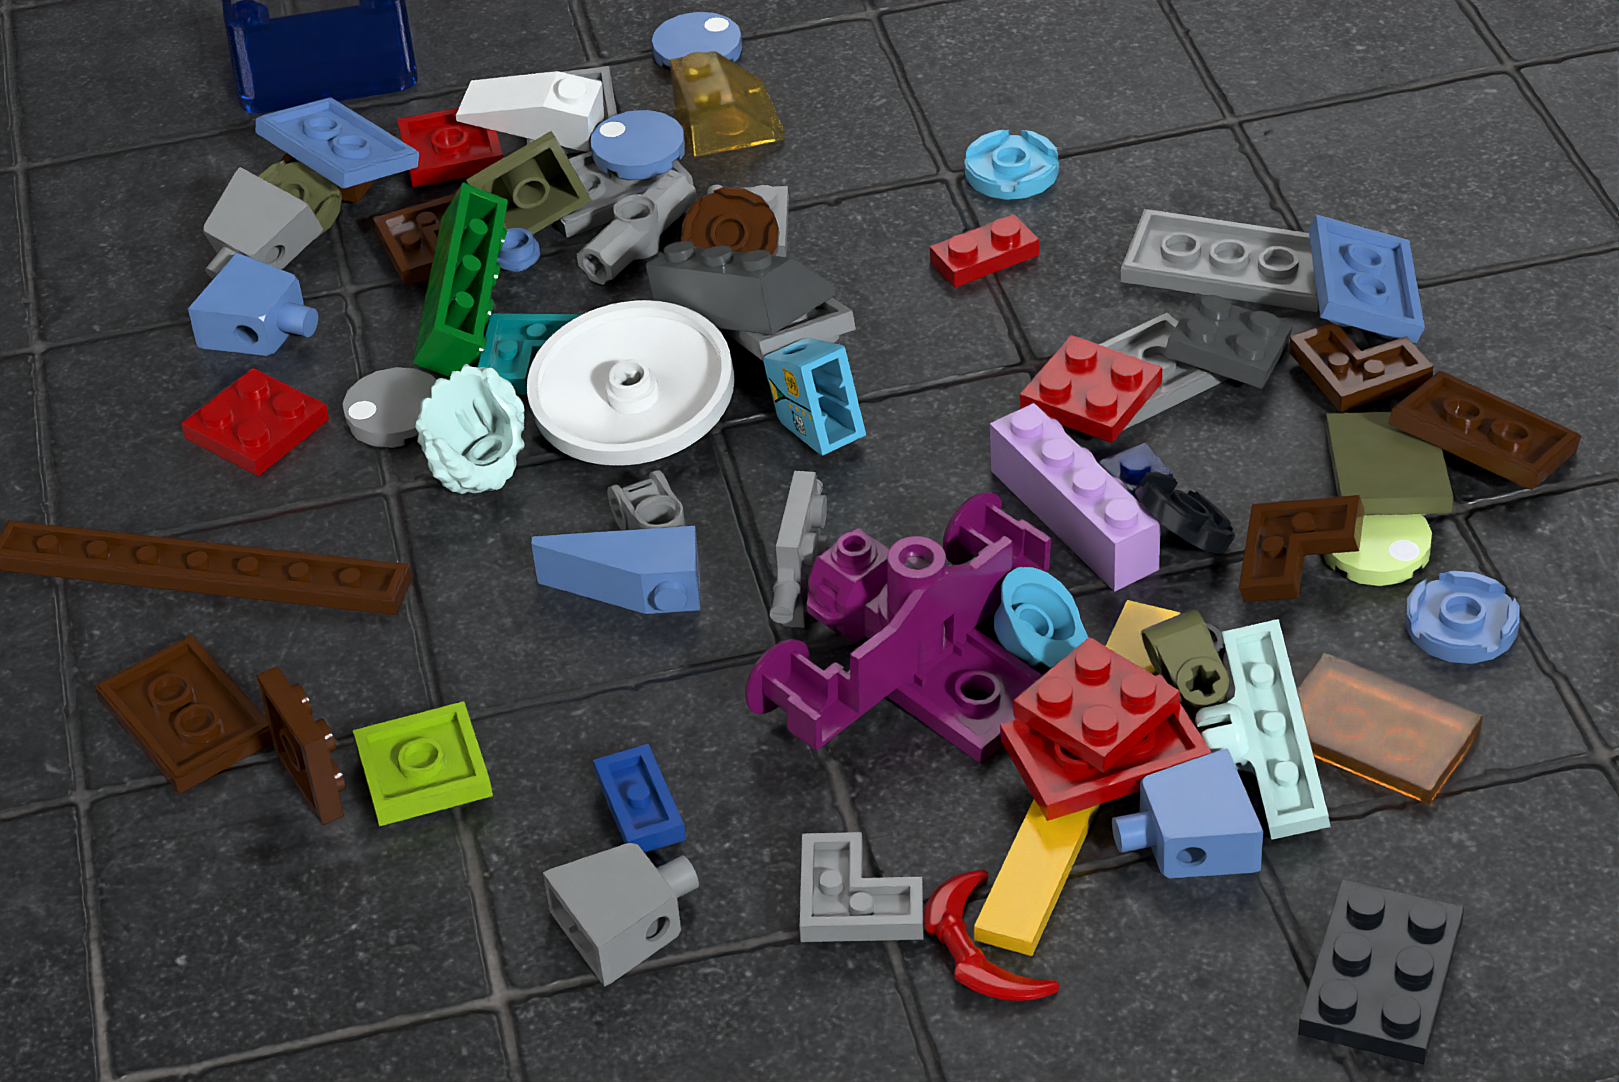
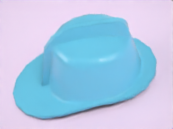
(1037, 618)

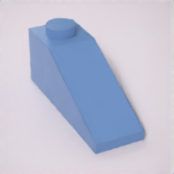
(626, 568)

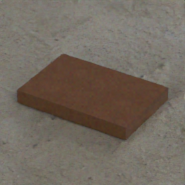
(1485, 430)
(185, 713)

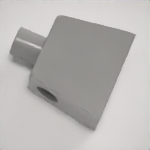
(259, 223)
(618, 906)

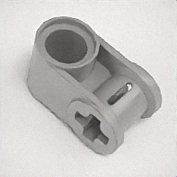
(646, 504)

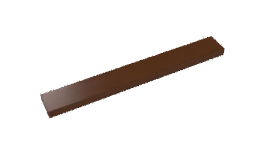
(204, 567)

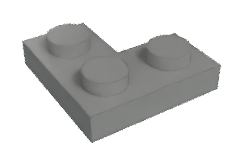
(846, 906)

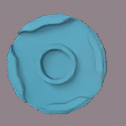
(1011, 164)

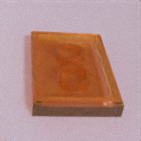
(1384, 728)

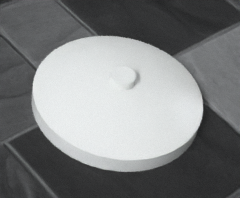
(630, 382)

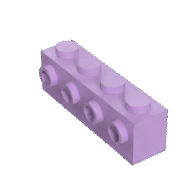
(1075, 496)

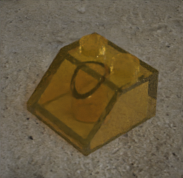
(722, 104)

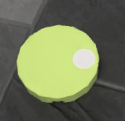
(1388, 550)

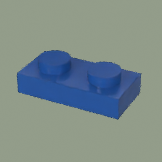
(639, 798)

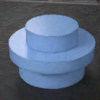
(518, 250)

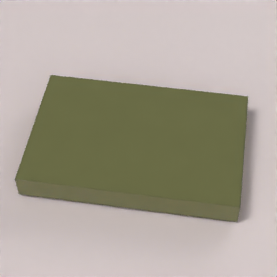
(1387, 466)

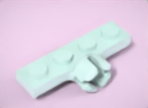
(1267, 730)

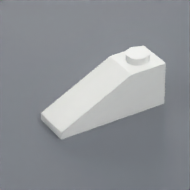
(536, 105)

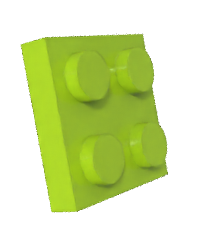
(422, 763)

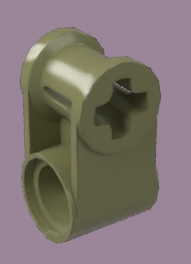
(1187, 659)

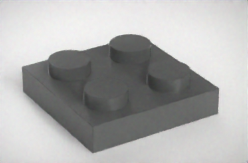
(1229, 340)

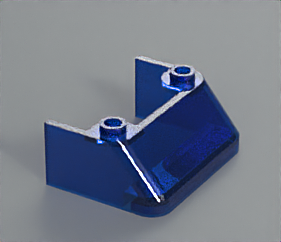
(318, 53)

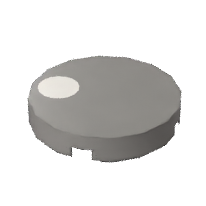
(387, 405)

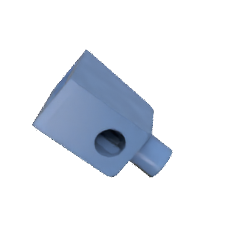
(250, 309)
(1195, 820)

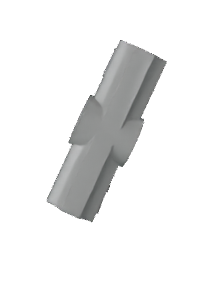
(636, 227)

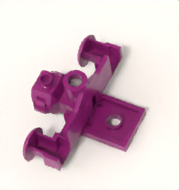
(917, 630)

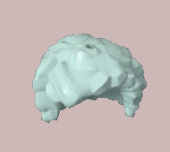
(471, 430)

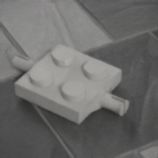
(797, 548)

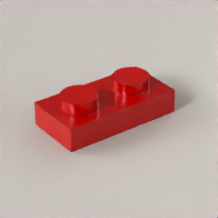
(984, 250)

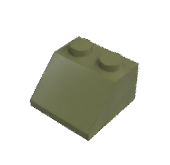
(536, 183)

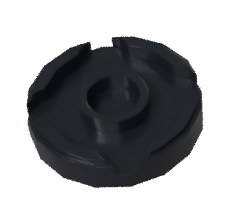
(1185, 514)

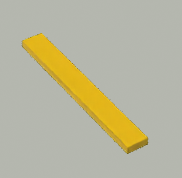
(1047, 849)

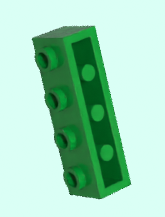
(461, 281)

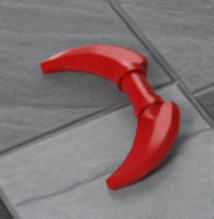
(944, 919)

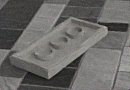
(1222, 260)

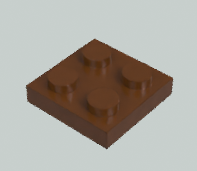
(302, 744)

